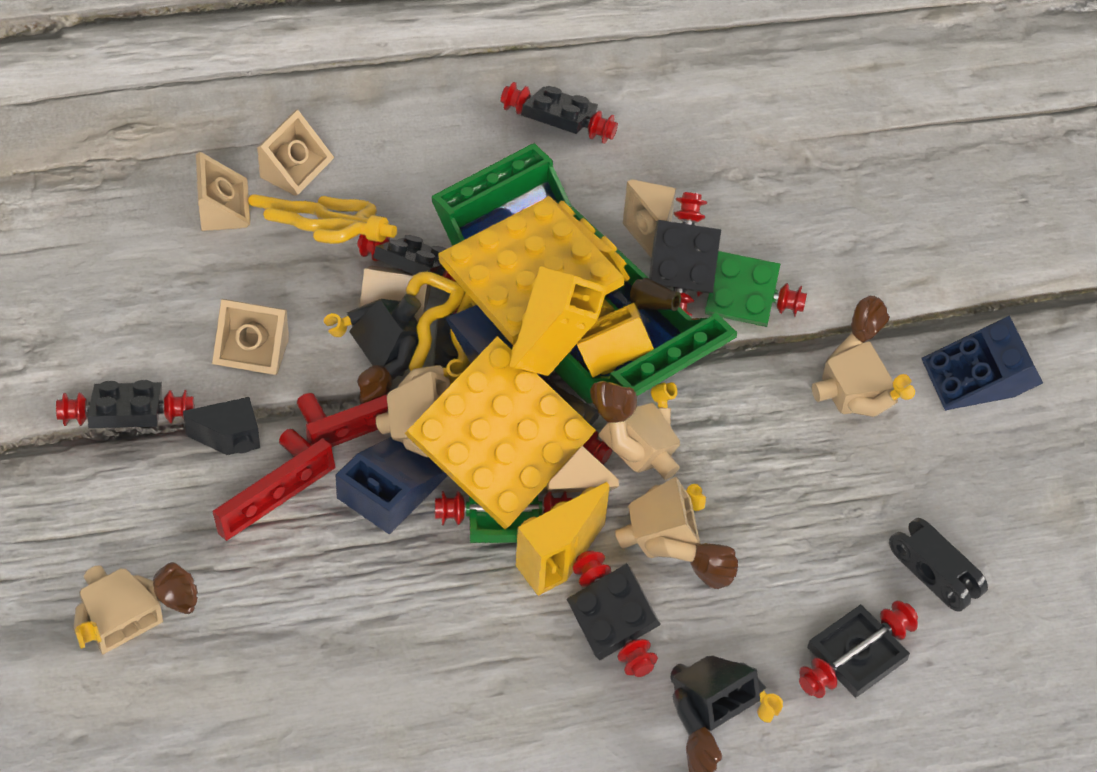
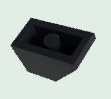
(224, 426)

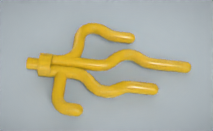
(330, 226)
(456, 298)

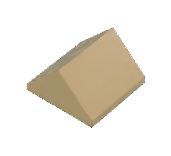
(292, 155)
(221, 195)
(643, 207)
(390, 285)
(250, 337)
(581, 473)

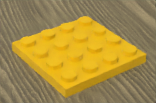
(504, 258)
(500, 433)

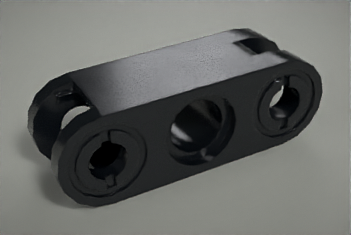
(939, 565)

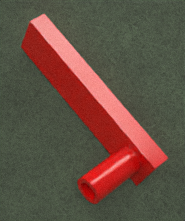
(342, 425)
(277, 487)

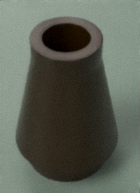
(654, 296)

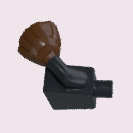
(386, 336)
(711, 695)

